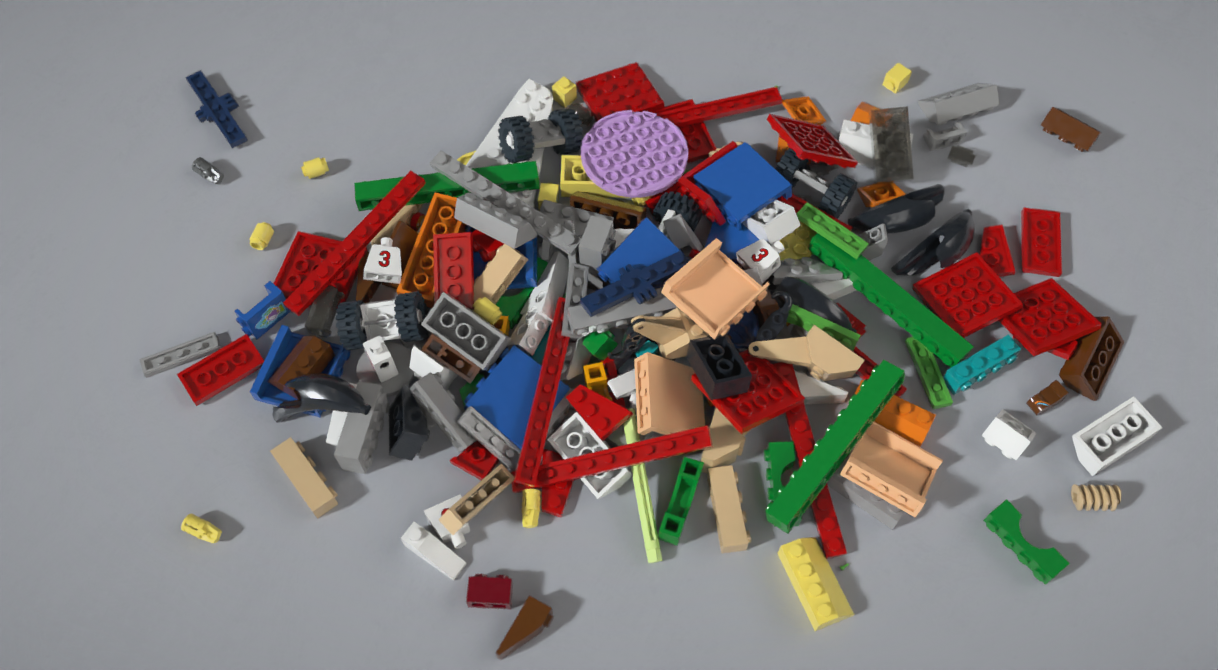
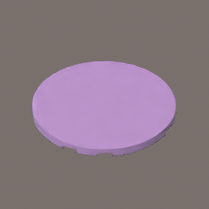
(634, 154)

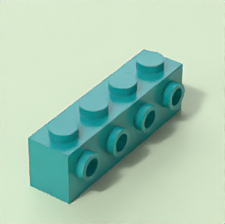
(981, 364)

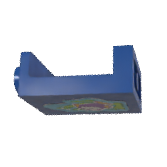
(264, 314)

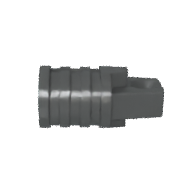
(821, 168)
(207, 170)

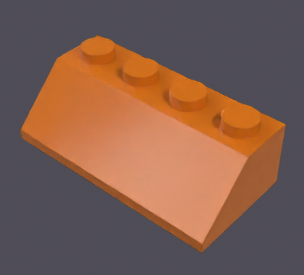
(905, 419)

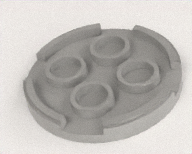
(392, 386)

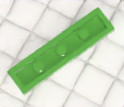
(832, 230)
(807, 320)
(929, 374)

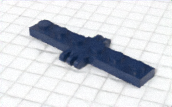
(216, 109)
(634, 284)

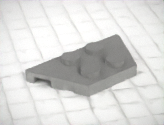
(807, 270)

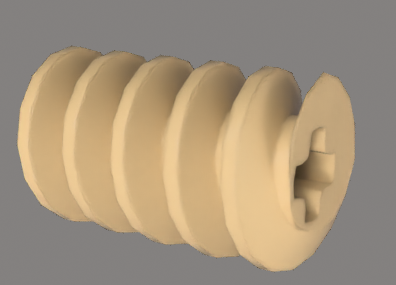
(1096, 496)

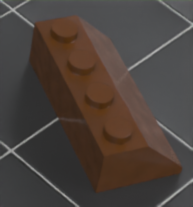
(624, 214)
(1092, 360)

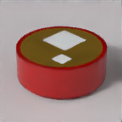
(417, 221)

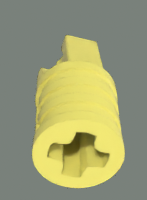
(530, 507)
(200, 528)

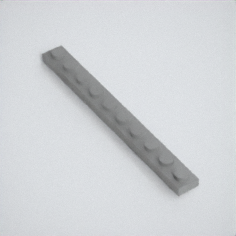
(499, 197)

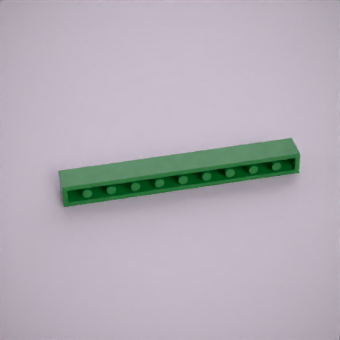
(509, 177)
(894, 302)
(835, 446)

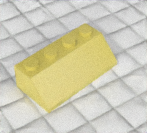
(575, 179)
(814, 582)

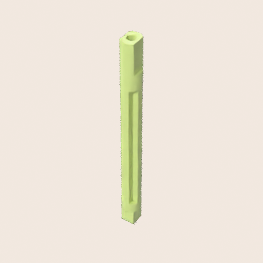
(643, 495)

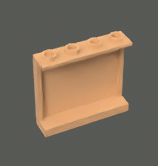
(713, 290)
(666, 396)
(892, 468)

